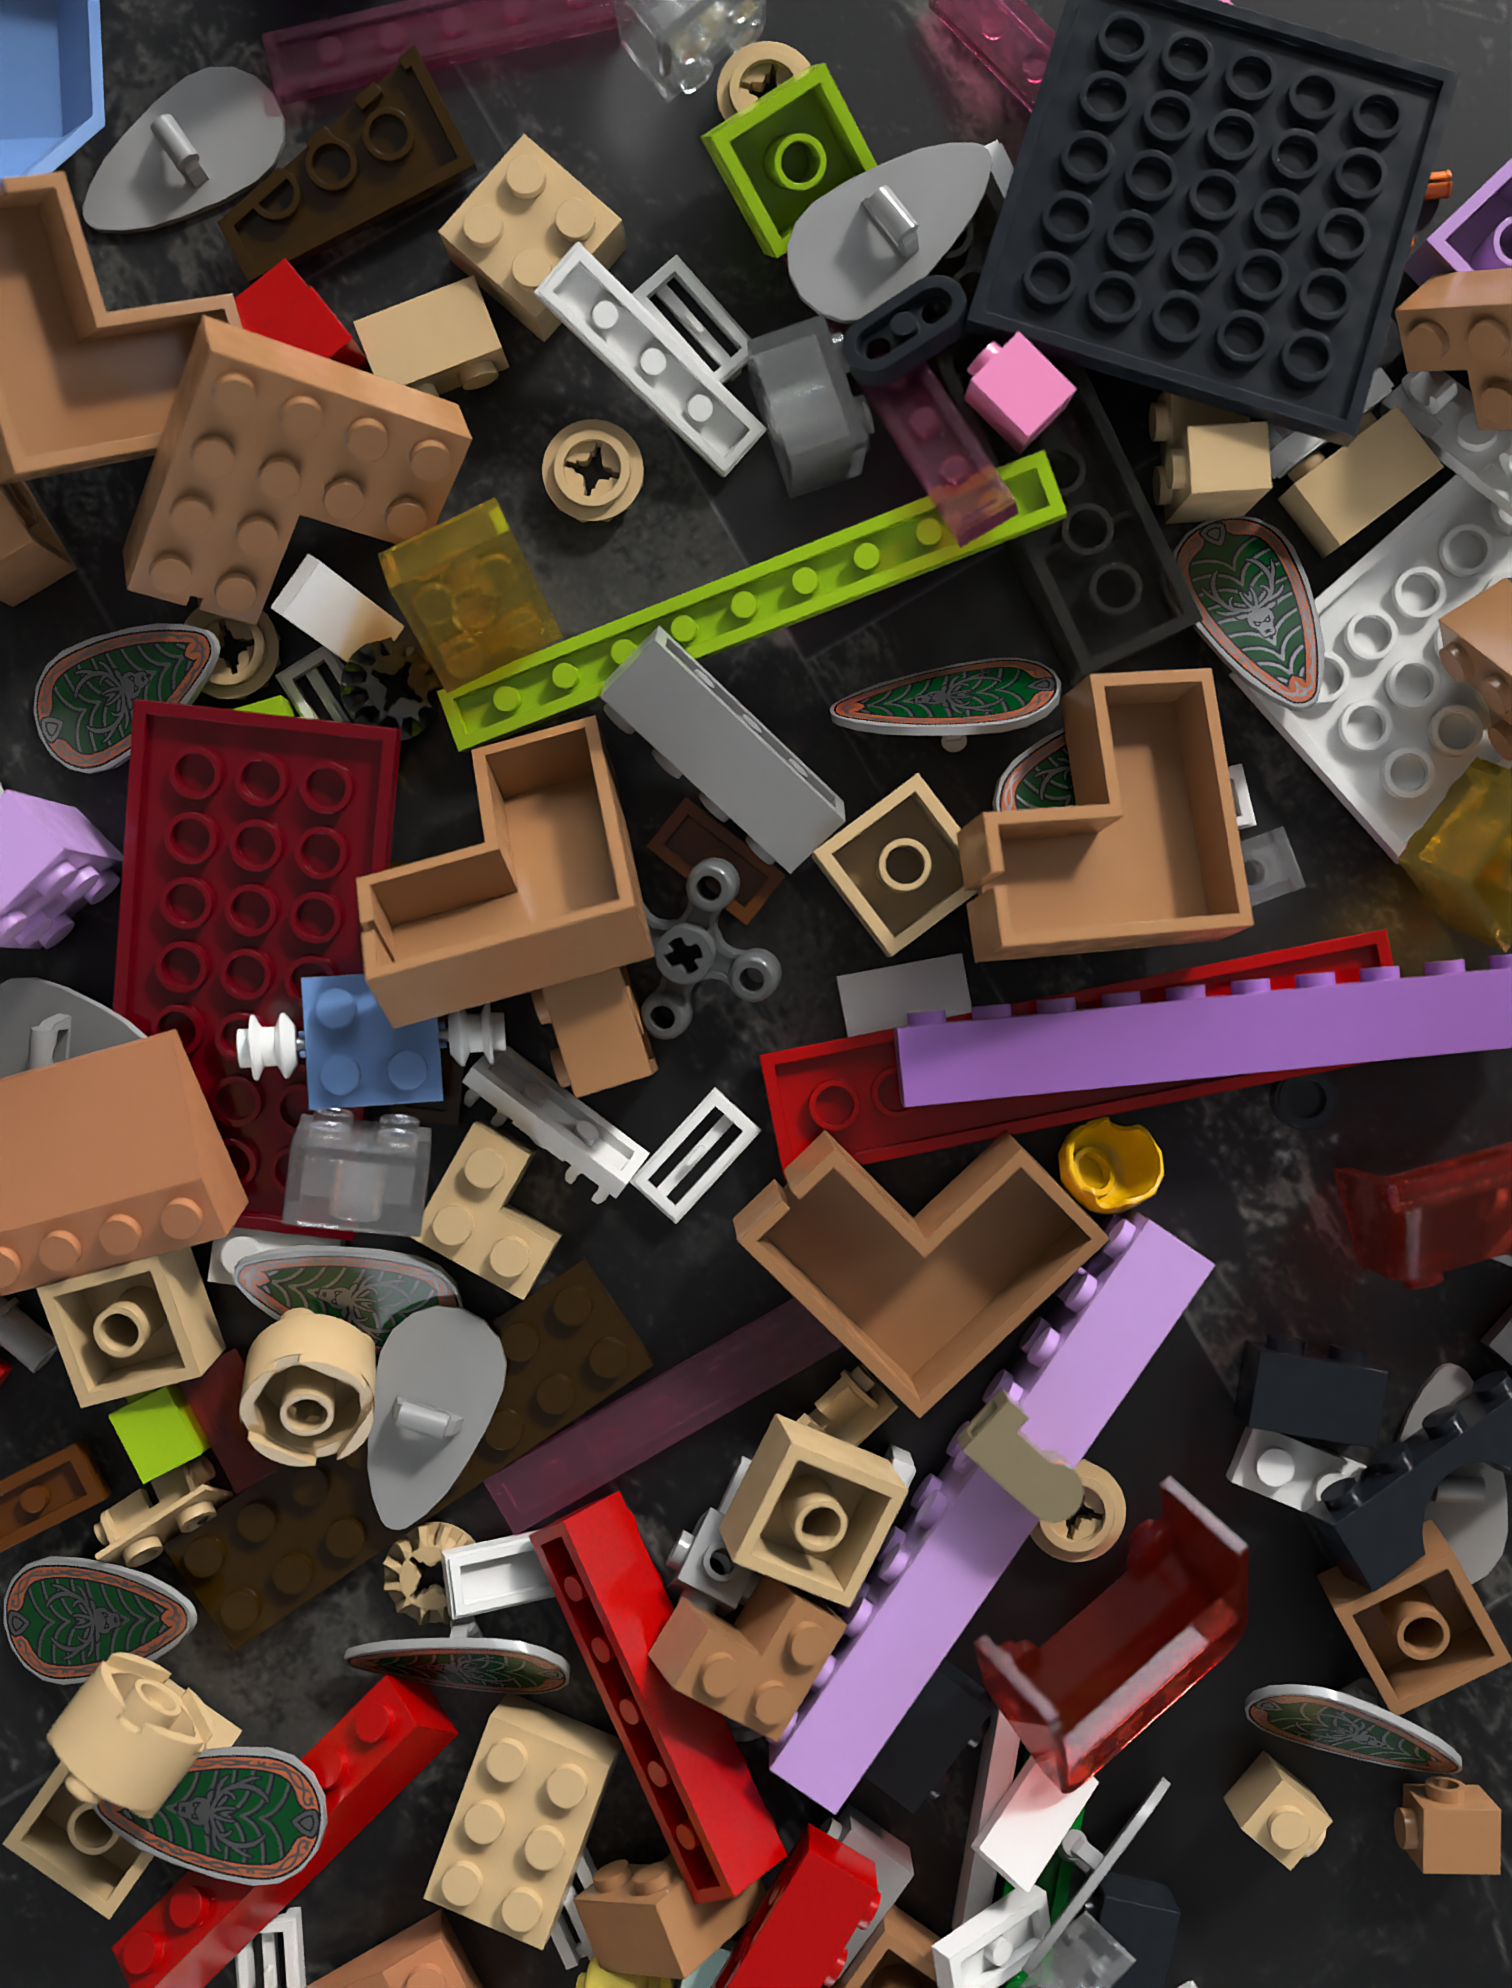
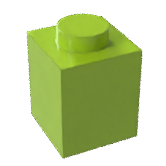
(158, 1431)

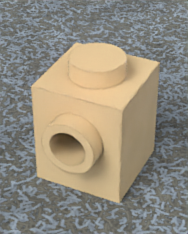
(1278, 1811)

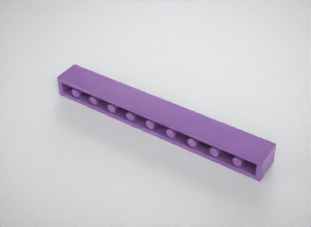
(1204, 1034)

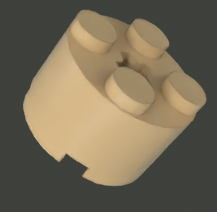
(309, 1388)
(130, 1735)

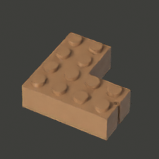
(74, 378)
(274, 438)
(1143, 851)
(527, 907)
(923, 1291)

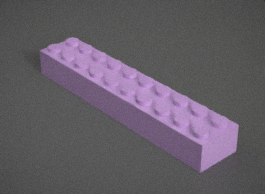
(966, 1522)

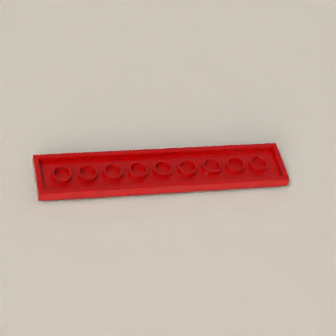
(854, 1087)

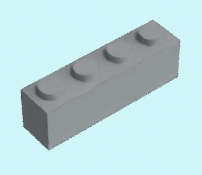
(722, 750)

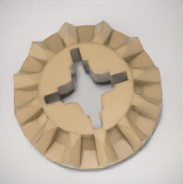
(751, 70)
(576, 447)
(255, 663)
(1092, 1533)
(404, 1573)

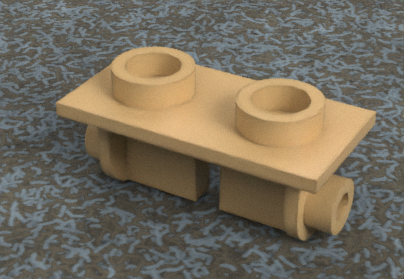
(851, 1407)
(137, 1529)

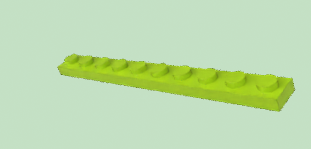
(741, 607)

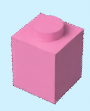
(1017, 391)

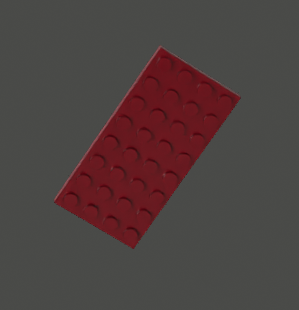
(236, 891)

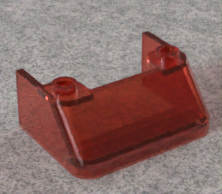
(1431, 1215)
(1129, 1648)

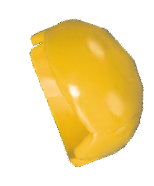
(1110, 1166)

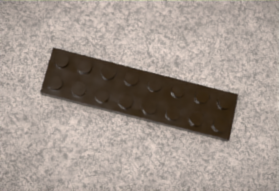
(319, 1522)

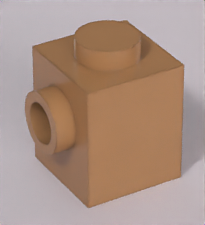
(1449, 1827)

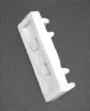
(1448, 424)
(555, 1121)

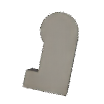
(1033, 1476)

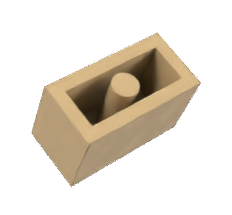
(435, 341)
(1358, 482)

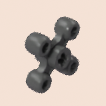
(716, 958)

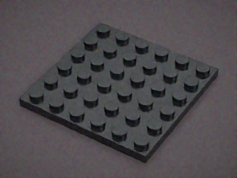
(1216, 207)

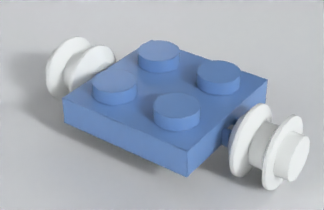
(355, 1051)

